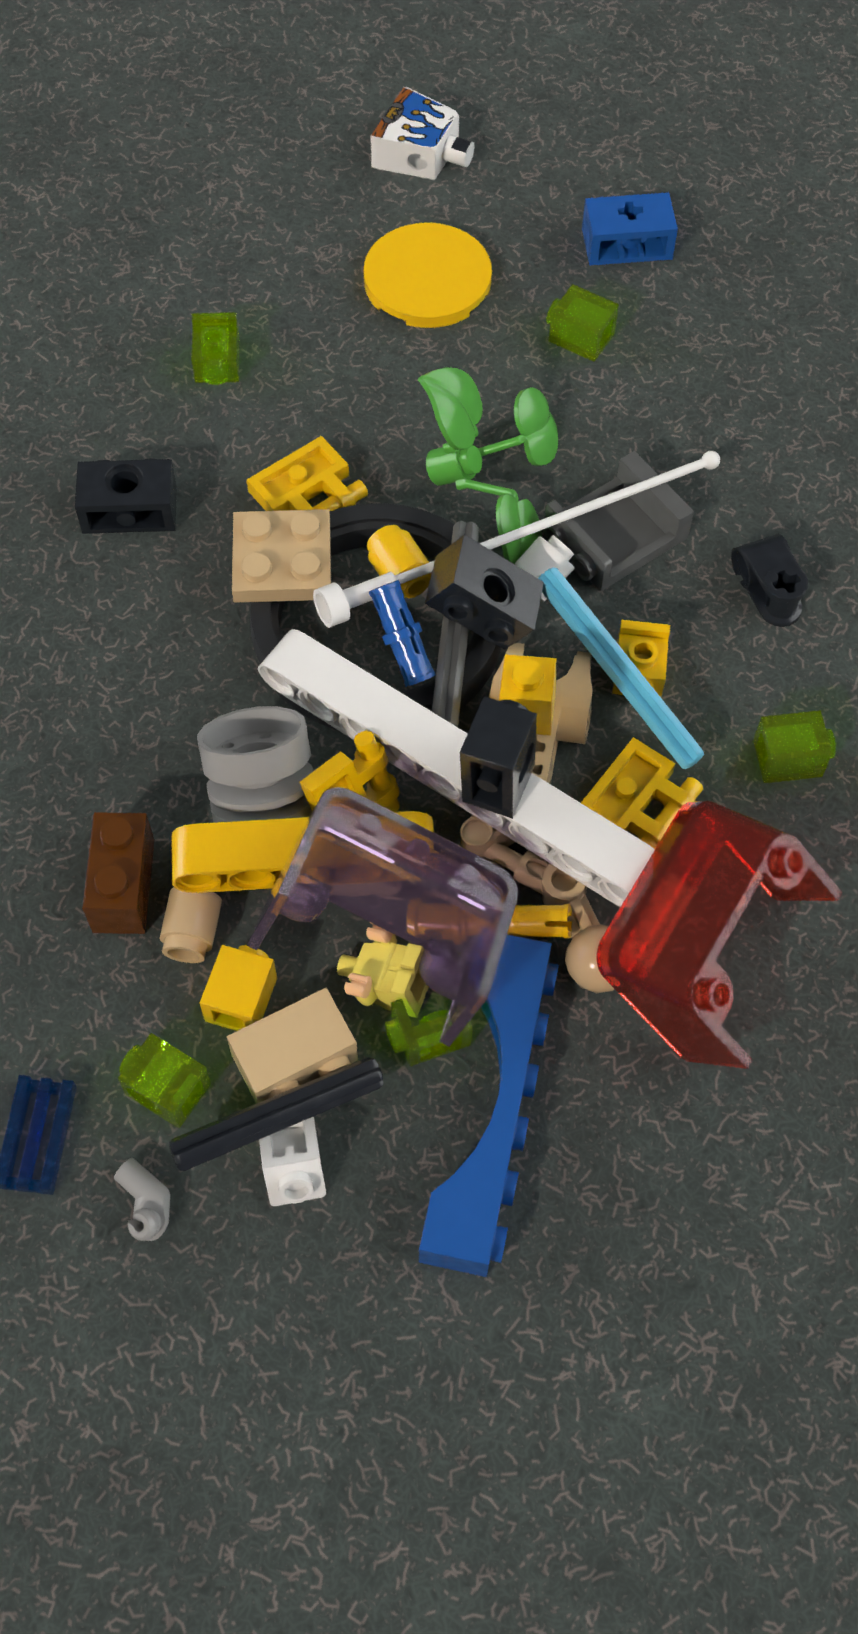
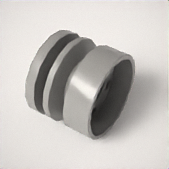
(256, 764)

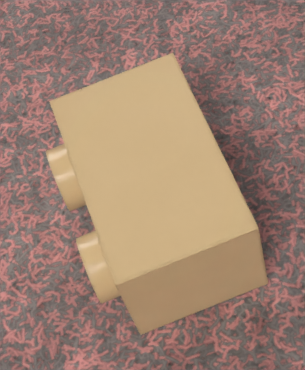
(293, 1046)

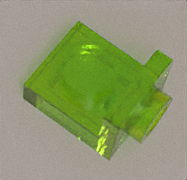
(422, 1041)

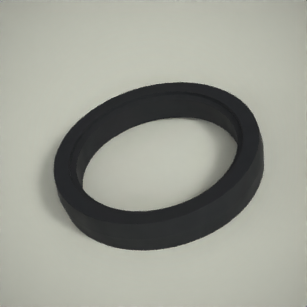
(352, 529)

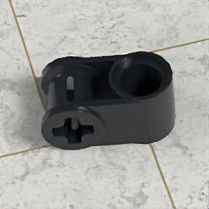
(771, 578)

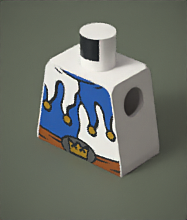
(418, 137)

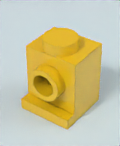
(647, 648)

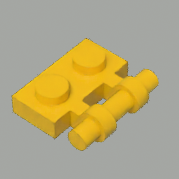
(302, 477)
(367, 768)
(632, 784)

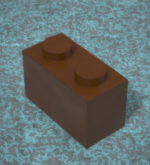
(119, 873)

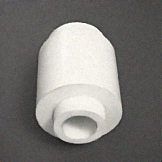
(545, 555)

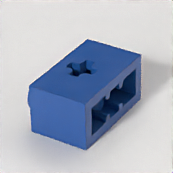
(629, 228)

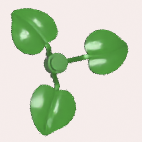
(457, 412)

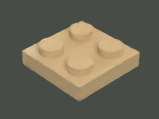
(280, 555)

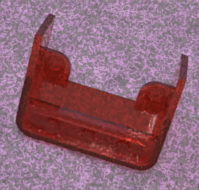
(683, 912)

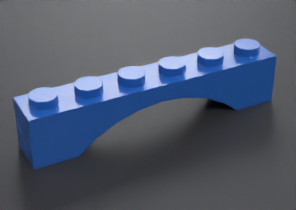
(465, 1209)

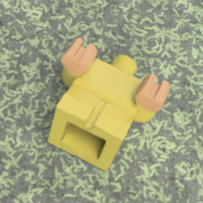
(385, 972)

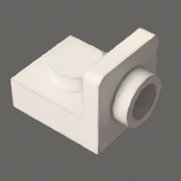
(292, 1164)

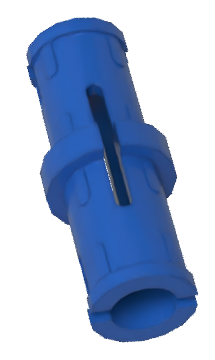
(402, 633)

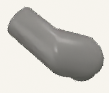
(151, 1200)

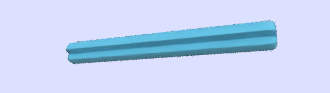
(620, 669)

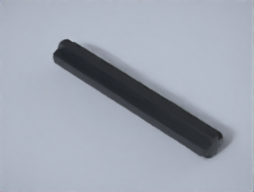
(275, 1114)

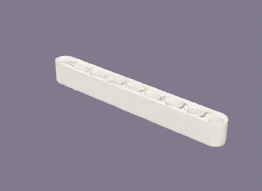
(429, 751)

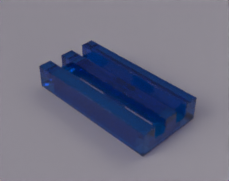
(44, 1088)

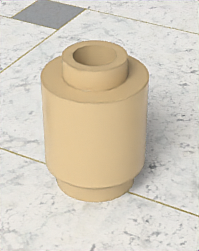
(189, 925)

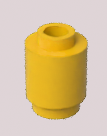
(398, 552)

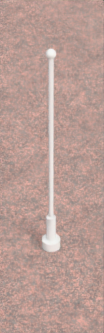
(335, 604)

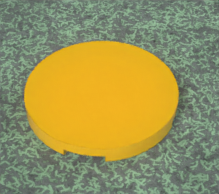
(427, 274)

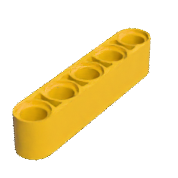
(241, 852)

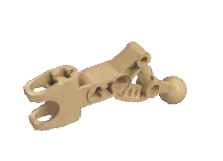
(569, 724)

